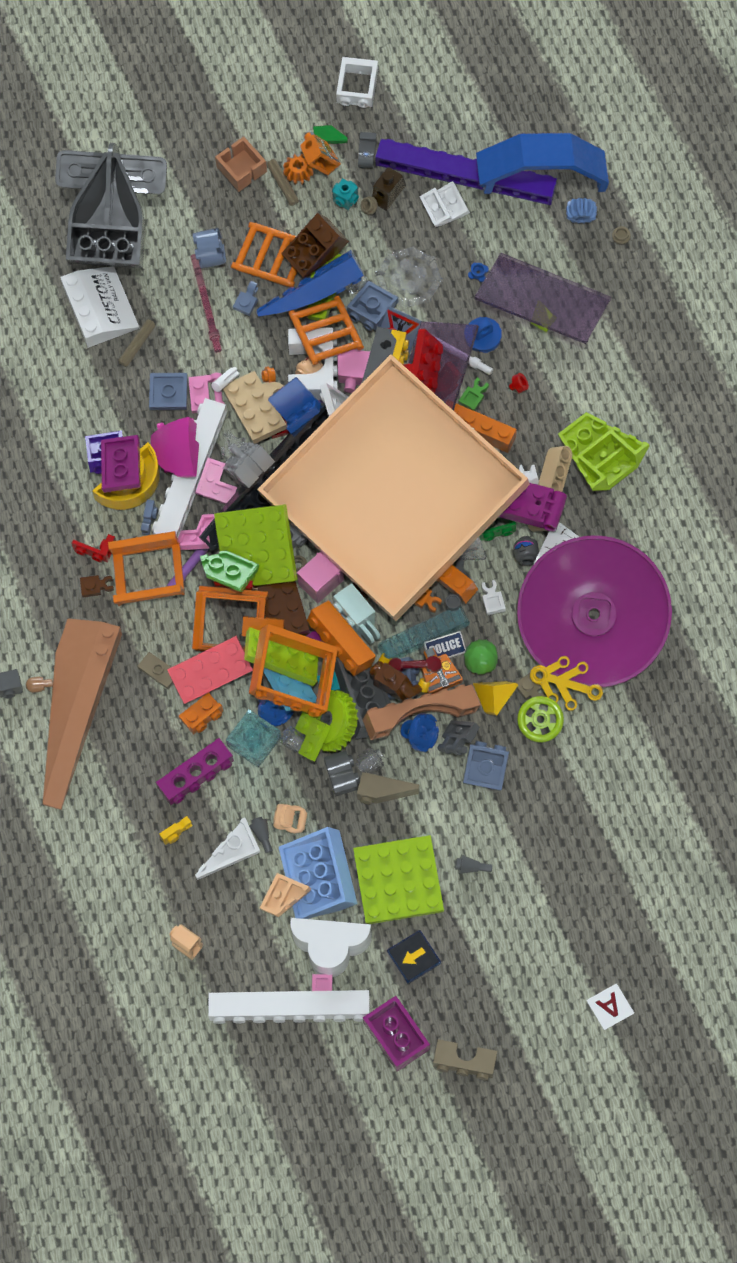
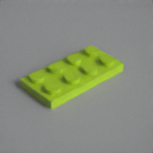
(283, 659)

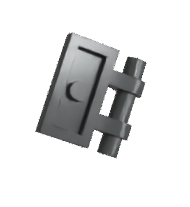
(456, 736)

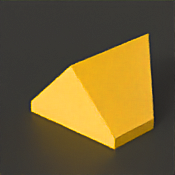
(494, 695)

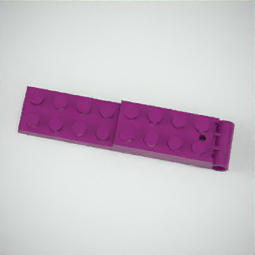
(537, 507)

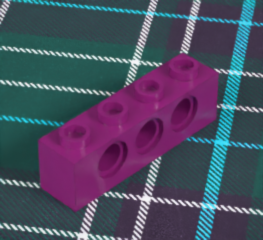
(216, 751)

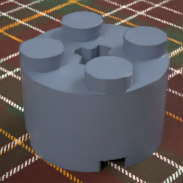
(209, 248)

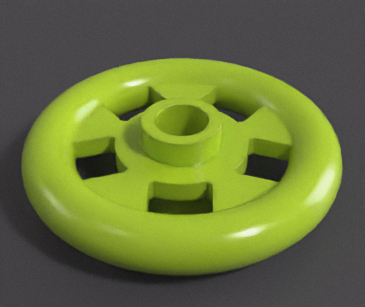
(553, 708)

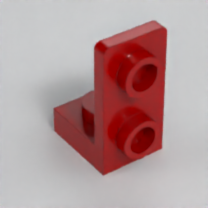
(98, 555)

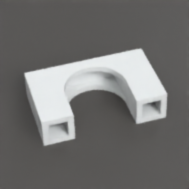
(326, 373)

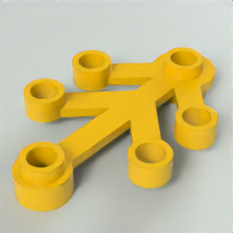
(563, 682)

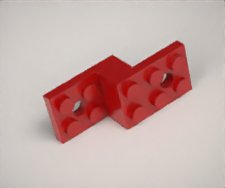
(426, 359)

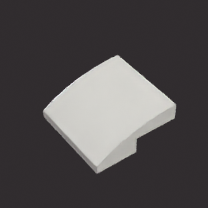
(444, 204)

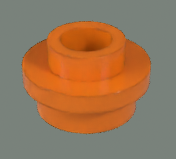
(268, 375)

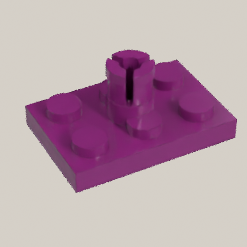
(120, 463)

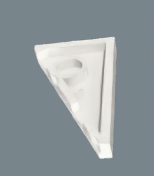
(237, 847)

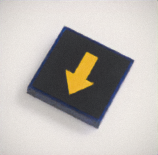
(413, 957)

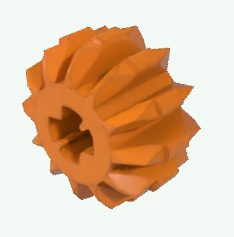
(293, 173)

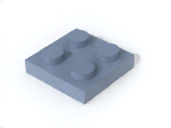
(168, 391)

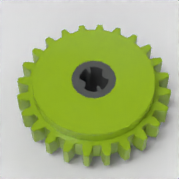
(342, 718)

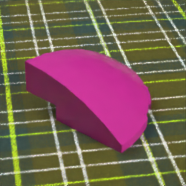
(177, 447)

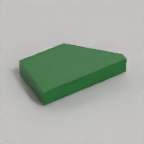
(330, 134)

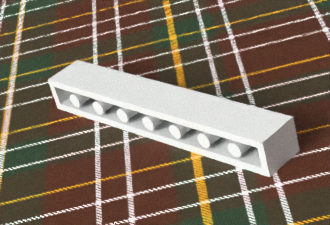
(182, 491)
(289, 1006)

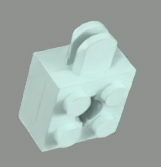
(357, 612)

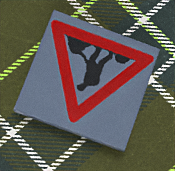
(402, 322)

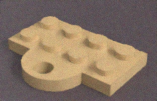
(252, 406)

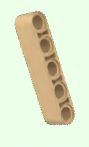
(554, 472)

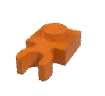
(427, 600)

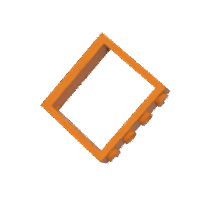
(302, 643)

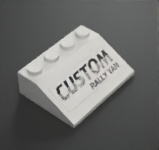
(99, 304)

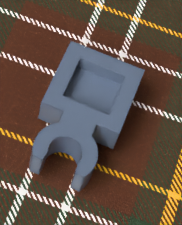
(150, 513)

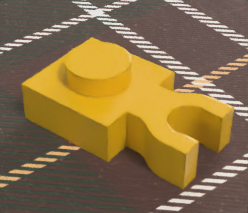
(172, 833)

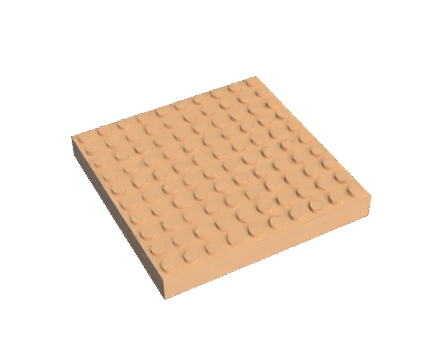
(394, 487)

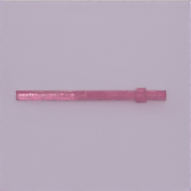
(213, 333)

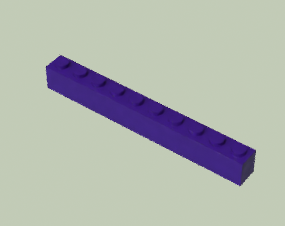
(461, 171)

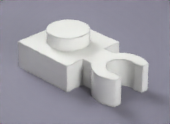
(493, 600)

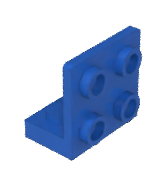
(295, 404)

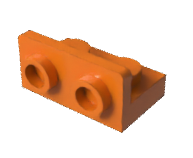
(201, 713)

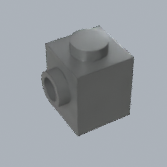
(10, 684)

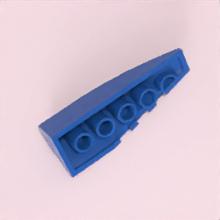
(326, 281)

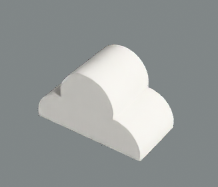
(330, 942)

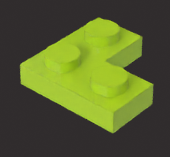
(315, 732)

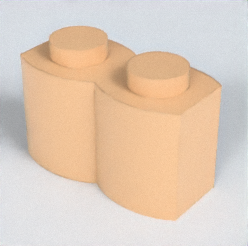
(185, 941)

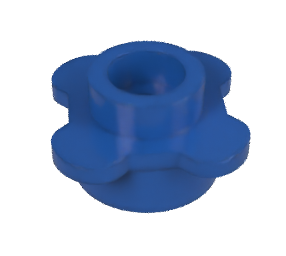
(478, 267)

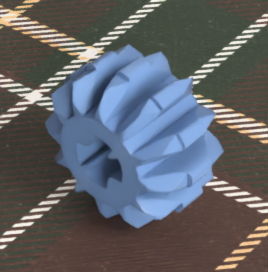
(581, 210)

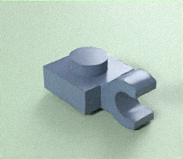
(246, 301)

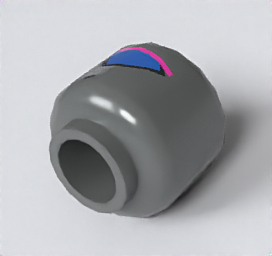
(526, 550)

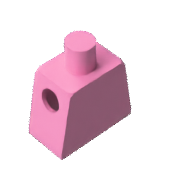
(352, 368)

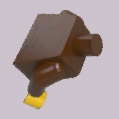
(394, 681)

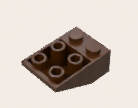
(314, 245)

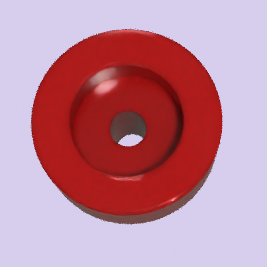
(519, 383)

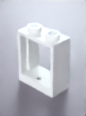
(357, 66)

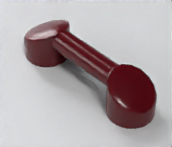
(432, 663)

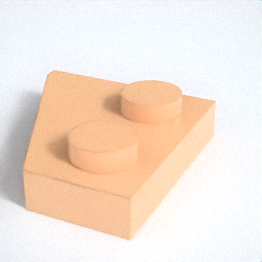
(283, 894)

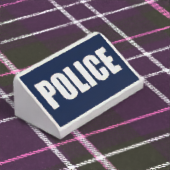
(448, 644)

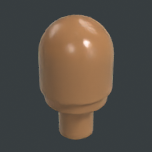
(37, 684)

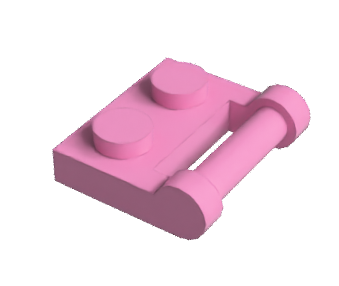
(199, 390)

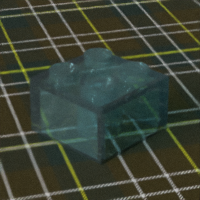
(253, 738)

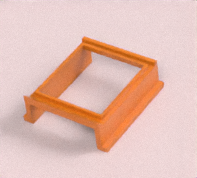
(144, 544)
(221, 593)

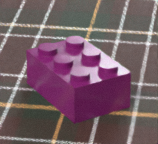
(396, 1033)

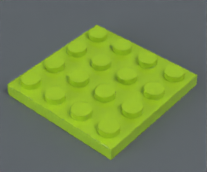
(262, 538)
(398, 880)

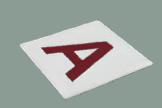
(610, 1006)

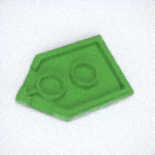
(229, 569)

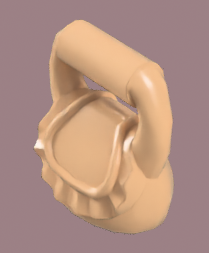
(284, 818)

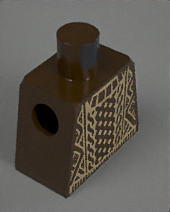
(390, 185)

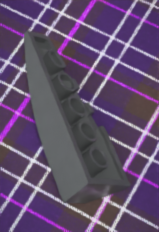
(362, 691)

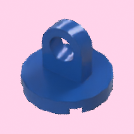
(488, 334)
(272, 713)
(422, 732)

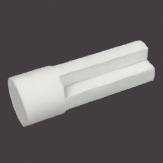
(225, 379)

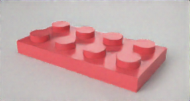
(210, 669)

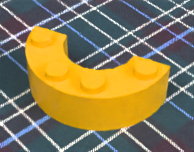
(133, 497)

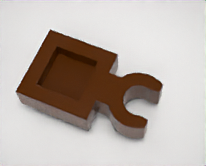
(93, 585)

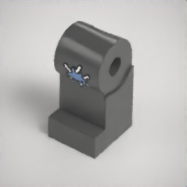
(367, 149)

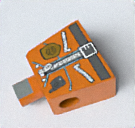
(319, 154)
(445, 678)

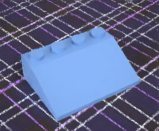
(322, 865)

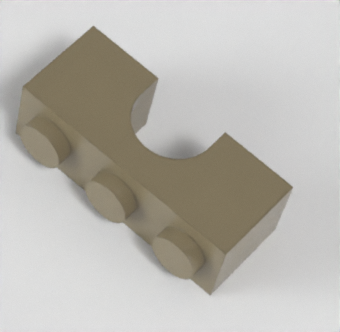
(481, 1065)

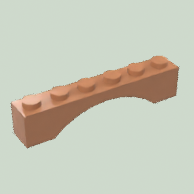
(457, 702)

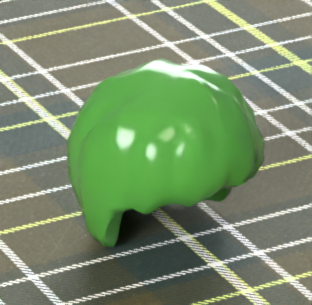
(481, 657)

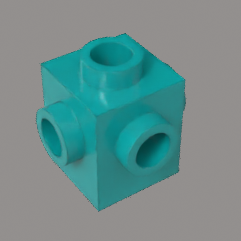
(345, 193)

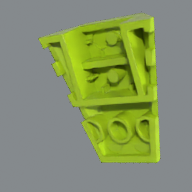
(602, 451)

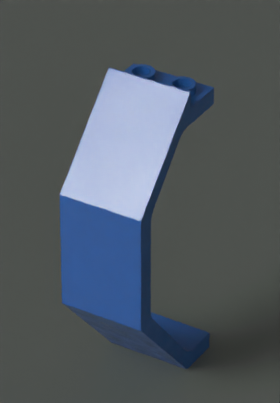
(541, 152)

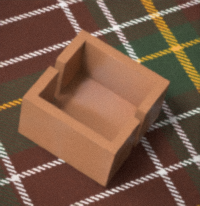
(244, 165)

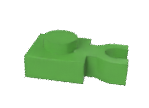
(473, 396)

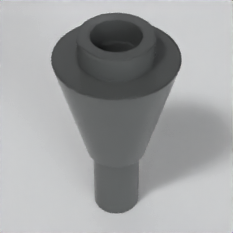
(260, 829)
(467, 865)

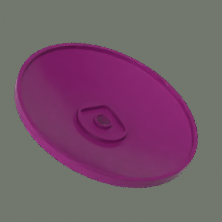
(602, 577)

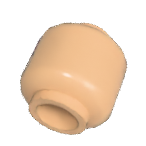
(307, 367)

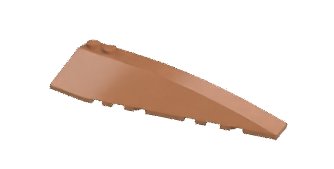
(78, 682)

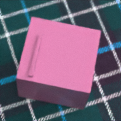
(319, 577)

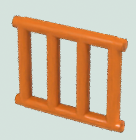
(255, 270)
(343, 316)

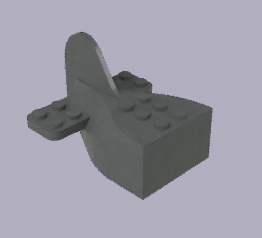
(106, 215)

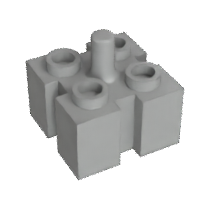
(248, 463)

